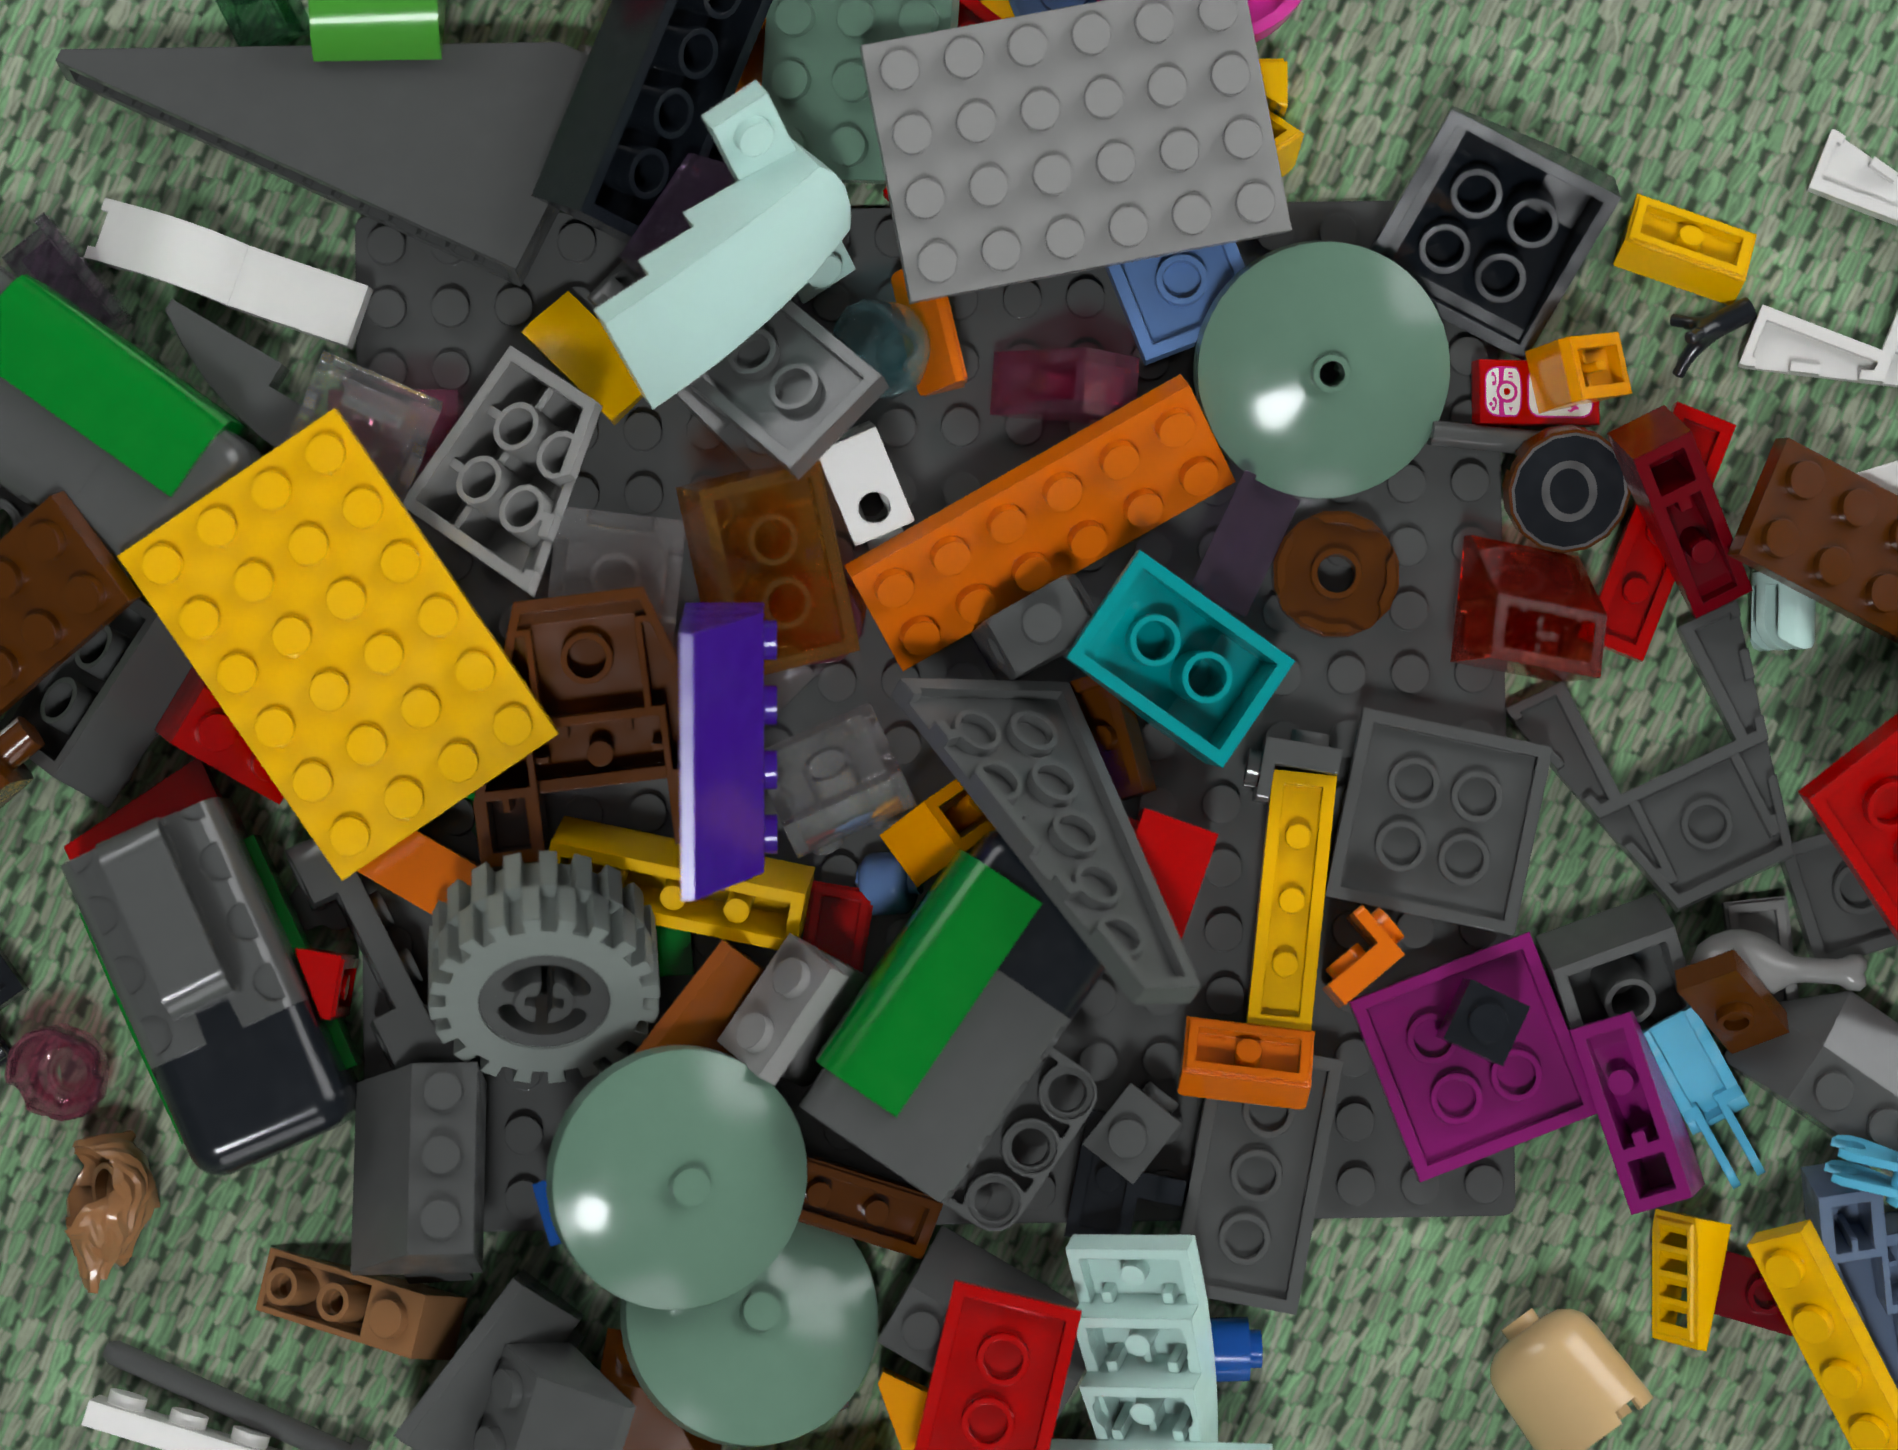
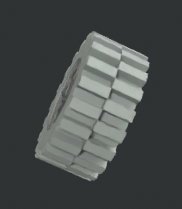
(490, 955)

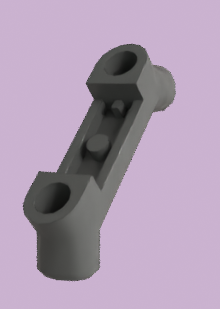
(406, 1031)

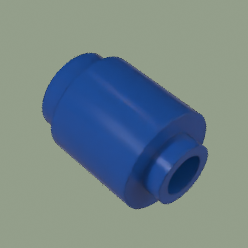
(1235, 1348)

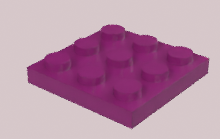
(1457, 1104)

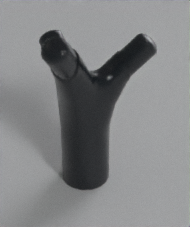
(1709, 328)

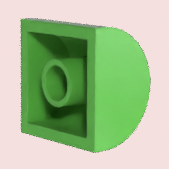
(376, 29)

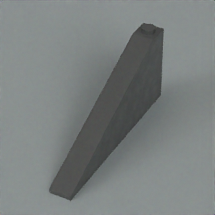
(410, 143)

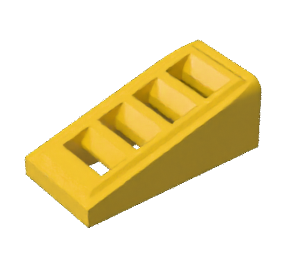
(1682, 1244)

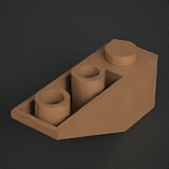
(367, 1309)

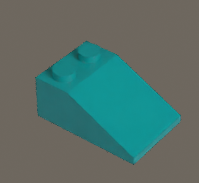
(1179, 660)

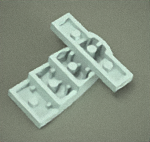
(739, 260)
(1145, 1344)

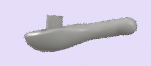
(1780, 968)

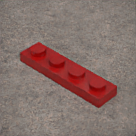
(1638, 575)

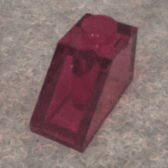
(1062, 384)

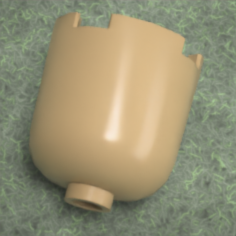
(1563, 1380)

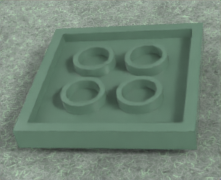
(819, 76)

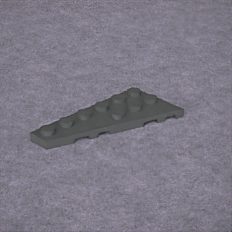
(1050, 797)

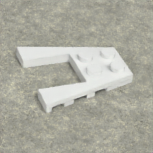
(1801, 348)

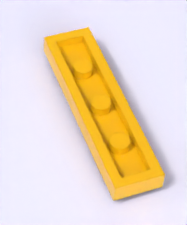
(1291, 900)
(1829, 1333)

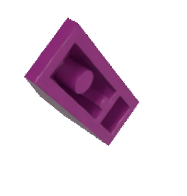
(1637, 1114)

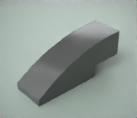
(237, 373)

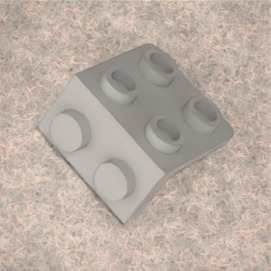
(791, 1012)

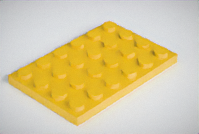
(338, 644)

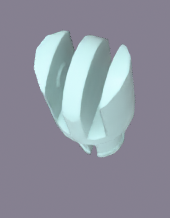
(1780, 616)

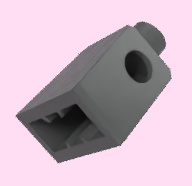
(1034, 628)

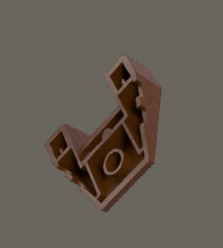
(611, 692)

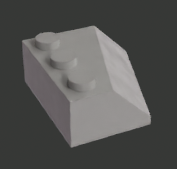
(509, 468)

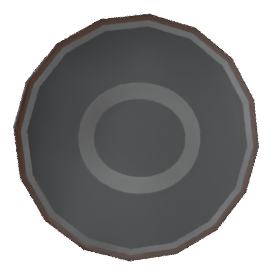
(1565, 489)

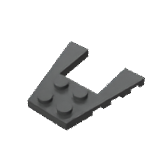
(1701, 821)

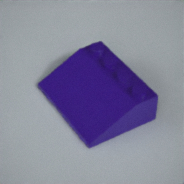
(724, 745)

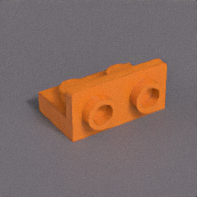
(1358, 967)

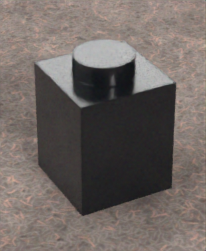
(1483, 1021)

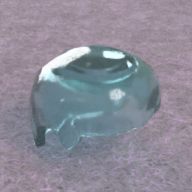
(888, 339)

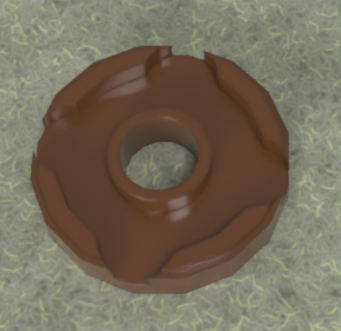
(1342, 536)

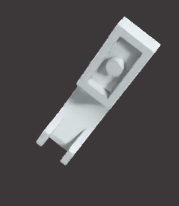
(231, 272)

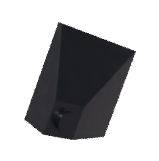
(1496, 227)

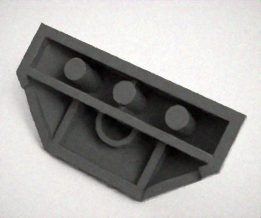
(1832, 1066)

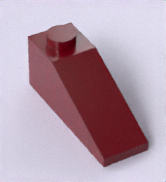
(1680, 508)

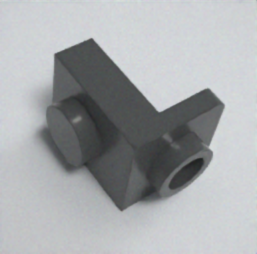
(1303, 752)
(1134, 1130)

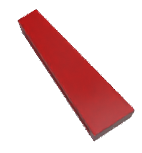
(176, 792)

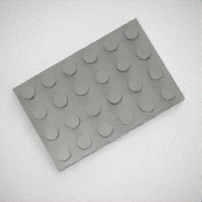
(1073, 141)

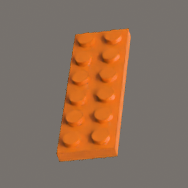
(1041, 521)

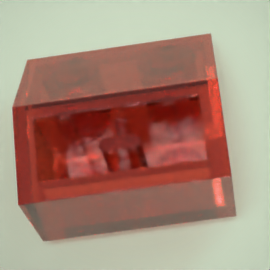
(1527, 612)

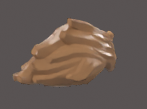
(108, 1204)

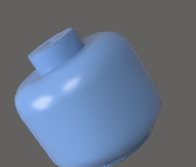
(886, 884)

